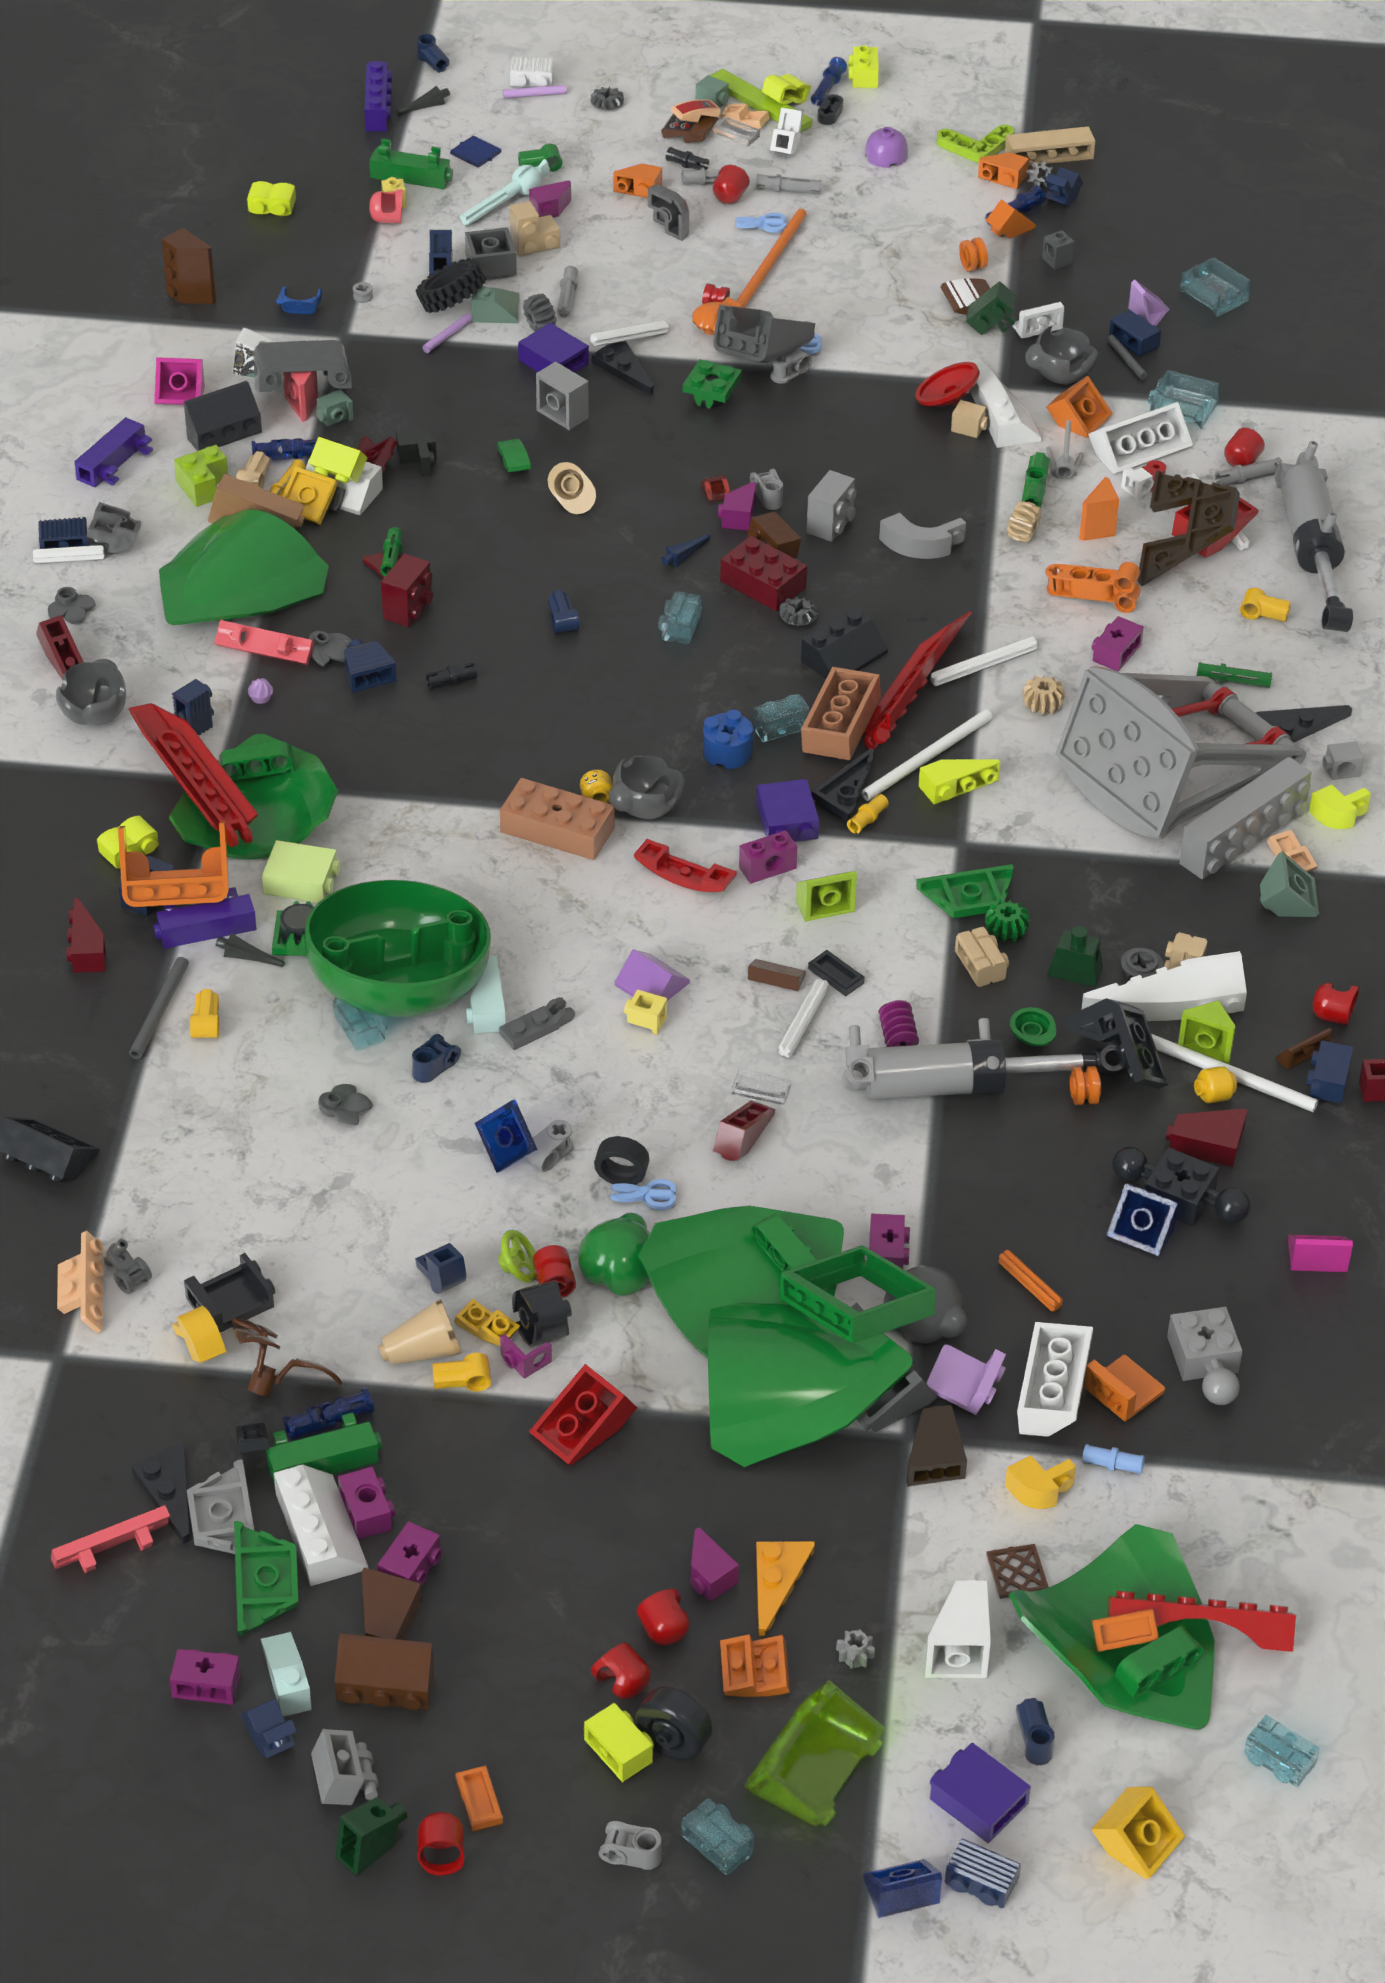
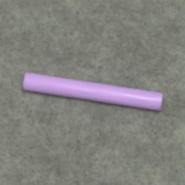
(534, 91)
(445, 334)

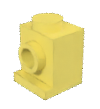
(392, 184)
(646, 1010)

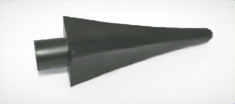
(431, 98)
(238, 948)

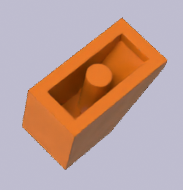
(1008, 221)

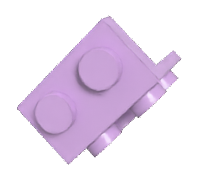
(964, 1378)

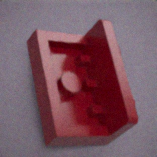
(379, 453)

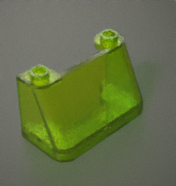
(815, 1755)

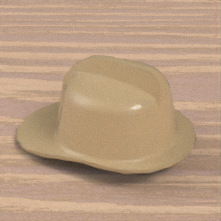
(572, 488)

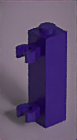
(110, 452)
(205, 920)

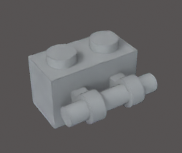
(343, 1768)

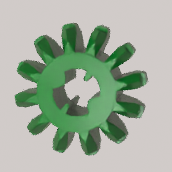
(1007, 920)

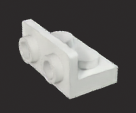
(1037, 319)

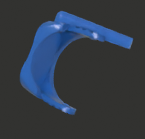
(298, 306)

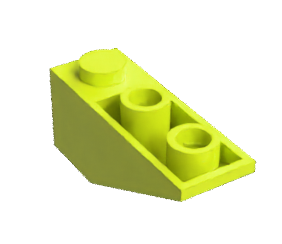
(955, 777)

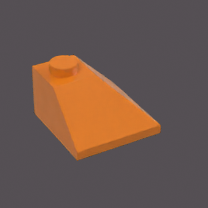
(1082, 406)

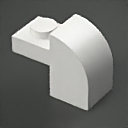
(788, 135)

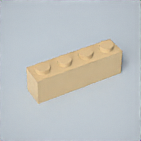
(1053, 145)

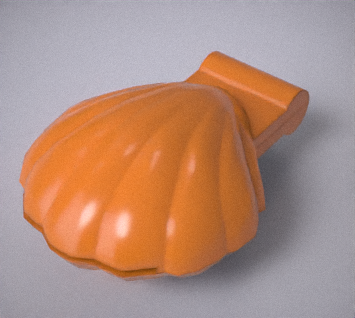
(706, 314)

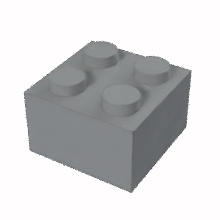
(562, 395)
(831, 506)

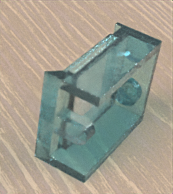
(1216, 285)
(1195, 396)

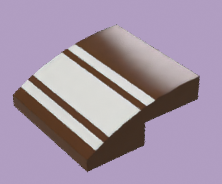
(963, 292)

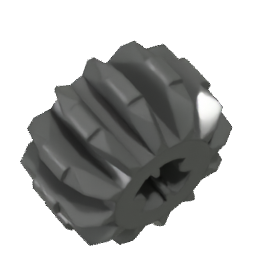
(539, 311)

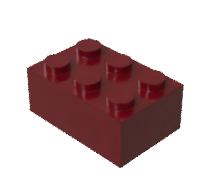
(763, 573)

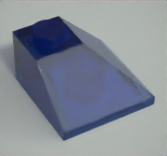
(506, 1136)

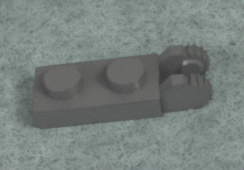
(537, 1023)

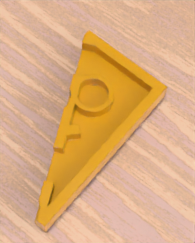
(777, 1570)

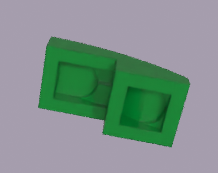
(514, 455)

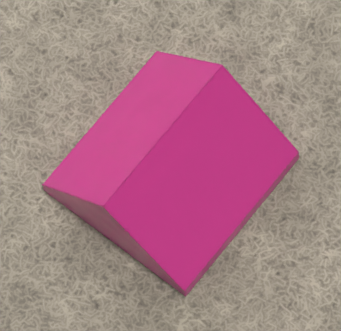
(178, 380)
(1319, 1253)

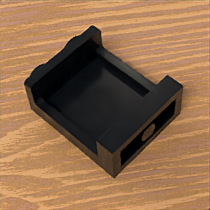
(233, 1294)

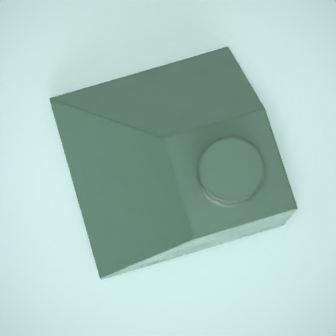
(495, 305)
(1289, 889)

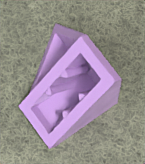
(1146, 303)

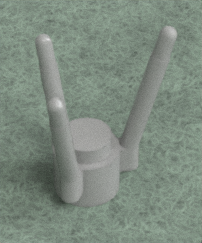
(1064, 465)

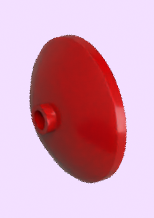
(948, 385)

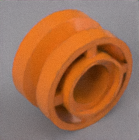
(973, 254)
(1085, 1085)

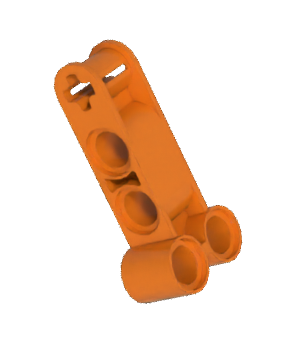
(1096, 584)

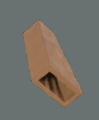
(237, 495)

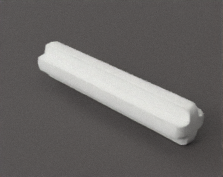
(68, 554)

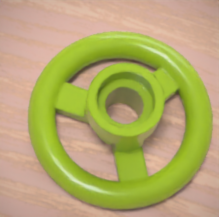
(515, 1257)

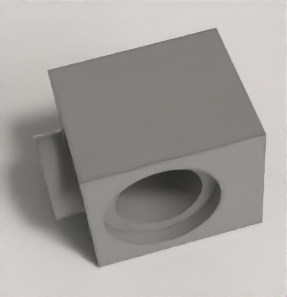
(1343, 760)

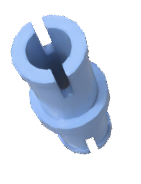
(1113, 1459)

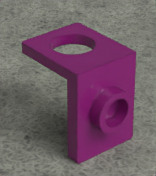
(523, 1363)

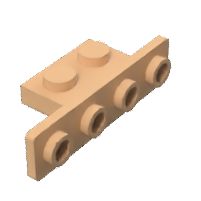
(82, 1283)

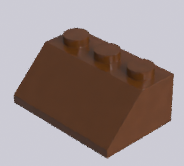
(188, 268)
(384, 1672)

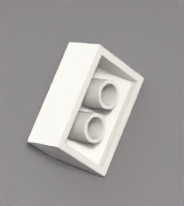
(360, 494)

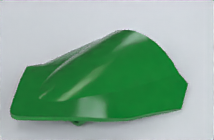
(240, 569)
(281, 784)
(730, 1260)
(788, 1379)
(1153, 1679)

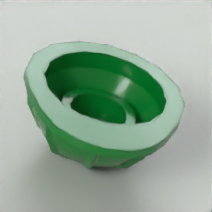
(1033, 1026)

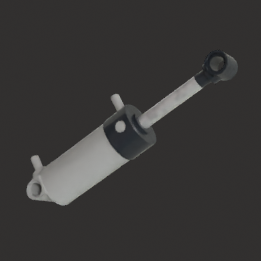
(1315, 530)
(954, 1067)

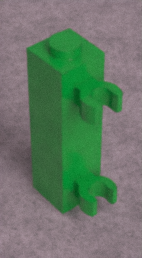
(412, 168)
(327, 1452)

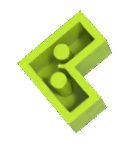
(200, 472)

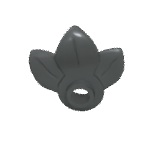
(70, 605)
(328, 646)
(344, 1103)

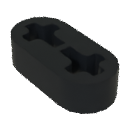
(830, 109)

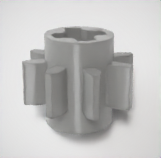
(1036, 169)
(855, 1648)

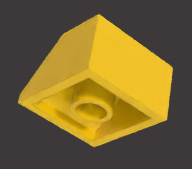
(1138, 1830)

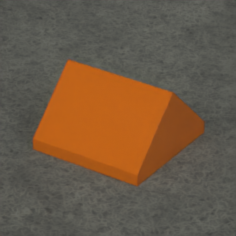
(1100, 512)

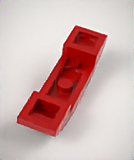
(682, 872)

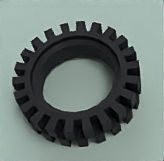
(450, 285)

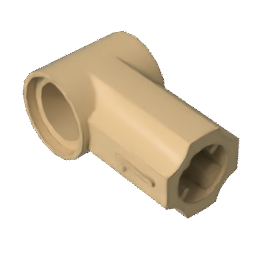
(255, 469)

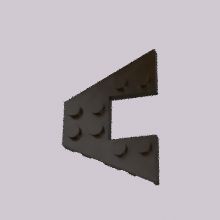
(1210, 519)

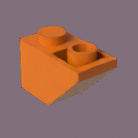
(1004, 169)
(637, 179)

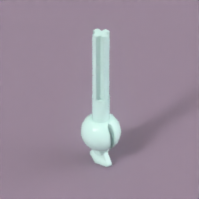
(523, 179)

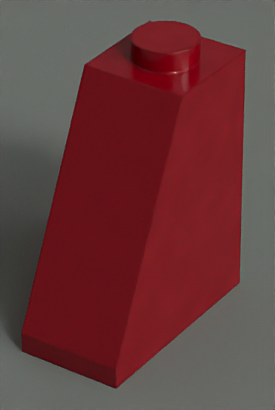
(1208, 1135)

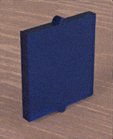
(475, 151)

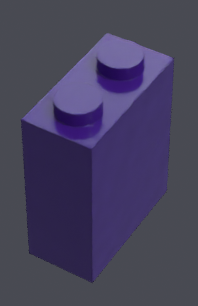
(553, 345)
(788, 808)
(979, 1792)

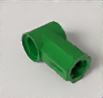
(535, 157)

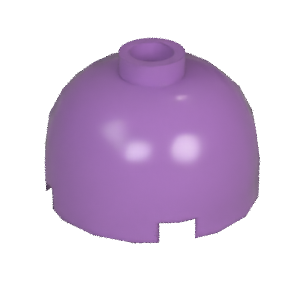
(886, 147)

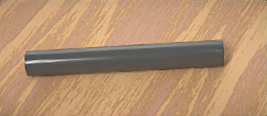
(1127, 357)

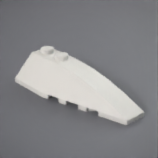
(1008, 417)
(1184, 987)

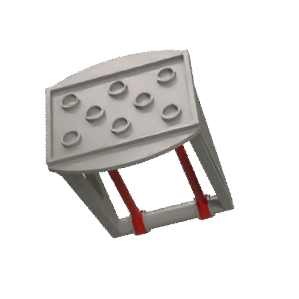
(1136, 753)

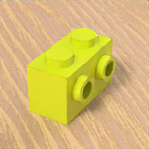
(863, 67)
(337, 460)
(619, 1741)

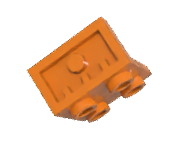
(1122, 1386)

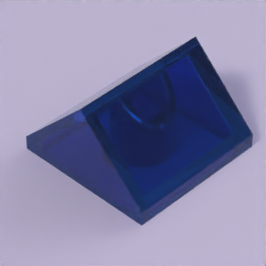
(1143, 1219)
(904, 1887)

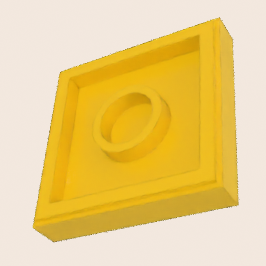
(312, 491)

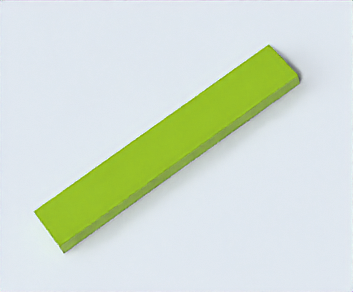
(755, 97)

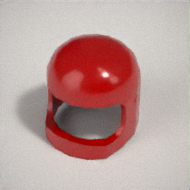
(730, 184)
(1244, 447)
(1333, 1004)
(663, 1617)
(629, 1669)
(440, 1831)

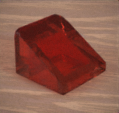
(715, 487)

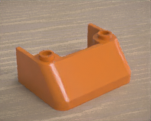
(174, 886)

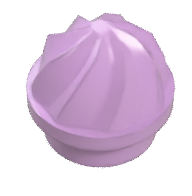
(260, 691)

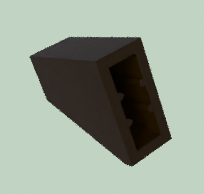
(937, 1449)

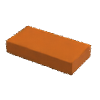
(1125, 1630)
(479, 1798)

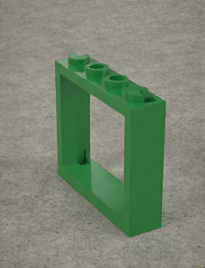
(804, 1286)

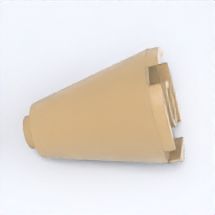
(421, 1337)

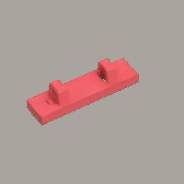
(264, 642)
(85, 1547)

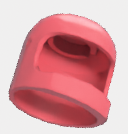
(386, 206)

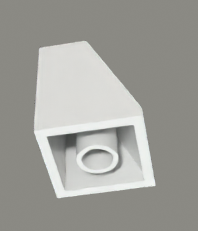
(961, 1634)

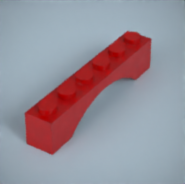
(1266, 1628)

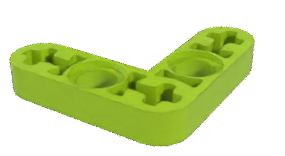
(971, 148)

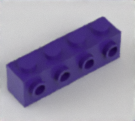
(377, 96)

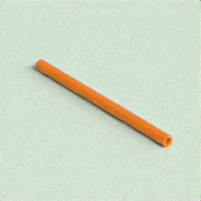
(771, 257)

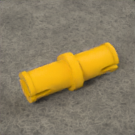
(867, 813)

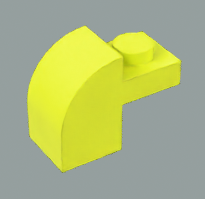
(1335, 809)

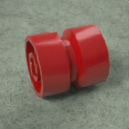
(555, 1264)

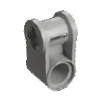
(790, 366)
(768, 489)
(552, 1145)
(630, 1846)

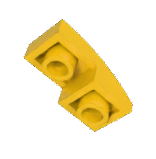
(484, 1323)

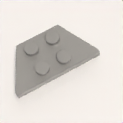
(217, 1505)

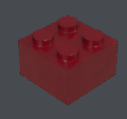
(406, 590)

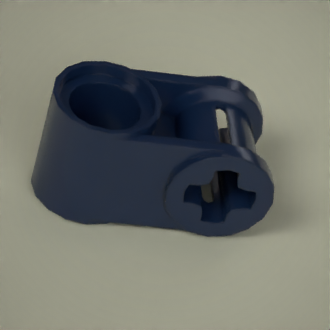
(433, 1058)

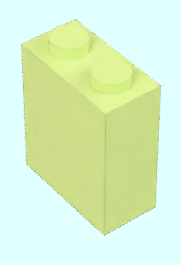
(300, 871)

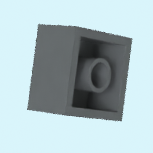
(493, 251)

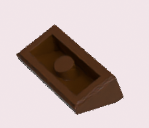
(776, 974)
(1303, 1050)

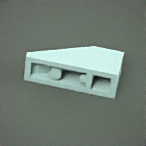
(487, 1002)
(287, 1674)

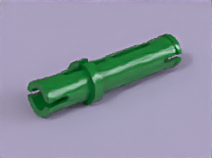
(392, 548)
(1263, 678)

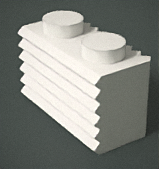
(531, 72)

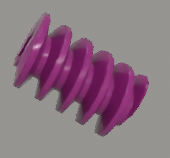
(898, 1024)

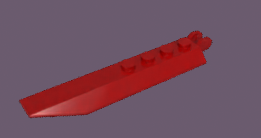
(908, 681)
(196, 770)

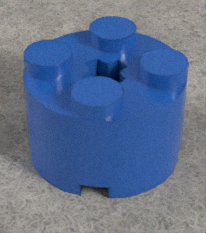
(727, 739)

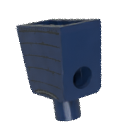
(368, 665)

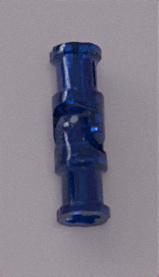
(293, 448)
(329, 1414)

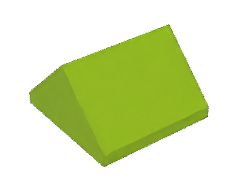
(1208, 1031)

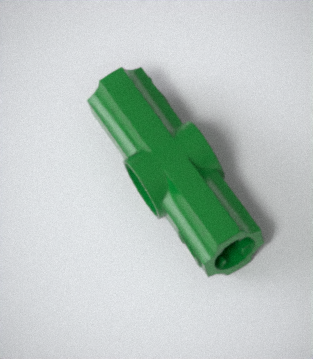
(1036, 479)

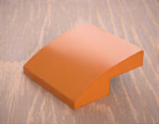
(754, 1667)

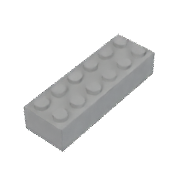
(1245, 818)

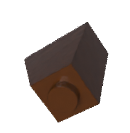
(389, 1604)

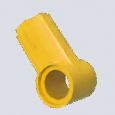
(1258, 604)
(205, 1020)
(471, 1372)

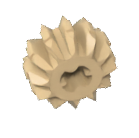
(1024, 521)
(1043, 694)

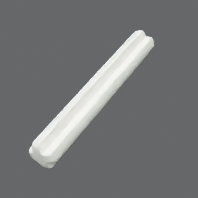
(629, 333)
(803, 1018)

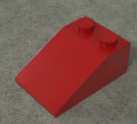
(1245, 514)
(582, 1416)

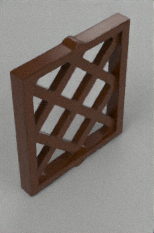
(1011, 1552)

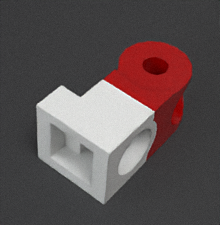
(1141, 481)

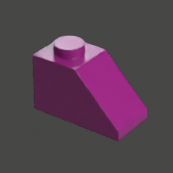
(551, 198)
(738, 507)
(711, 1567)

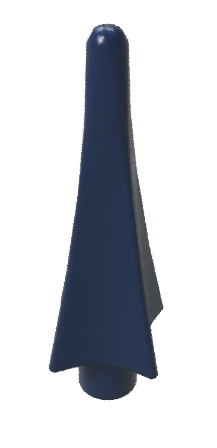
(678, 553)

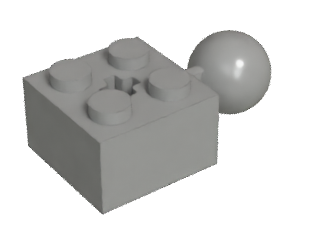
(1207, 1349)

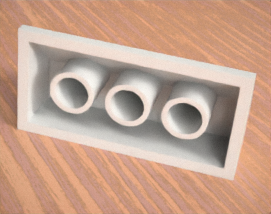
(1141, 438)
(1053, 1378)
(318, 1524)

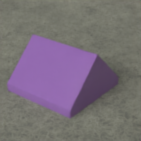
(651, 975)

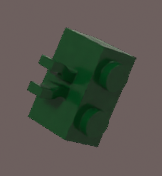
(992, 309)

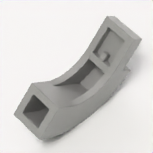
(919, 541)

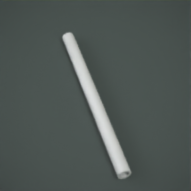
(926, 755)
(1242, 1077)

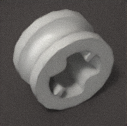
(362, 292)

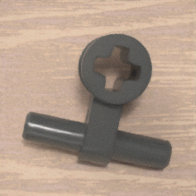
(126, 1266)

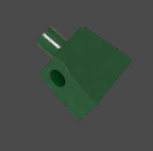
(1077, 958)
(368, 1833)

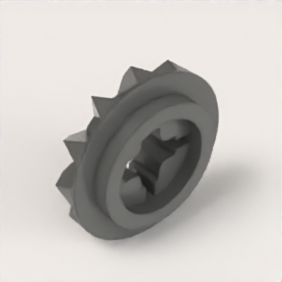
(614, 98)
(807, 614)
(1146, 957)

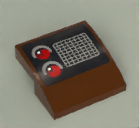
(689, 130)

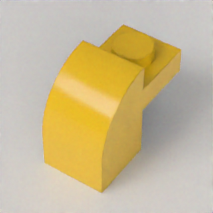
(200, 1334)
(1038, 1487)

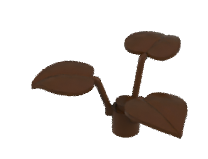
(263, 1375)

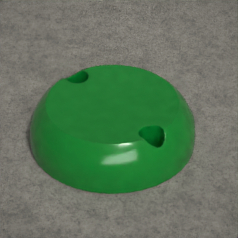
(397, 946)

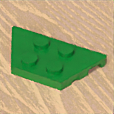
(968, 891)
(263, 1577)

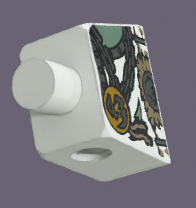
(243, 357)

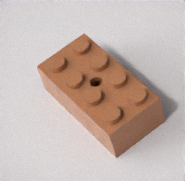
(841, 713)
(557, 818)

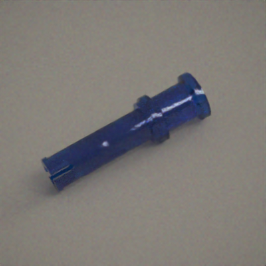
(830, 77)
(1024, 201)

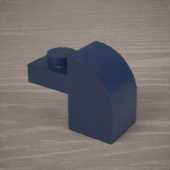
(1063, 186)
(440, 250)
(443, 1267)
(269, 1728)

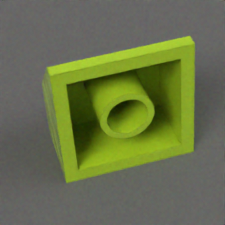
(827, 895)

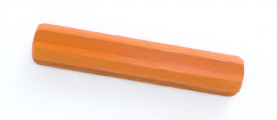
(1030, 1280)

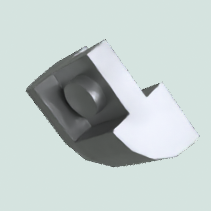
(669, 210)
(113, 527)

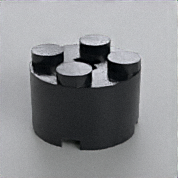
(541, 1312)

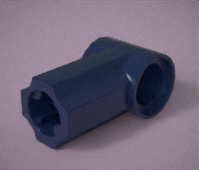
(429, 52)
(563, 615)
(1035, 1731)

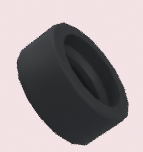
(623, 1148)

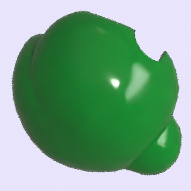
(611, 1254)

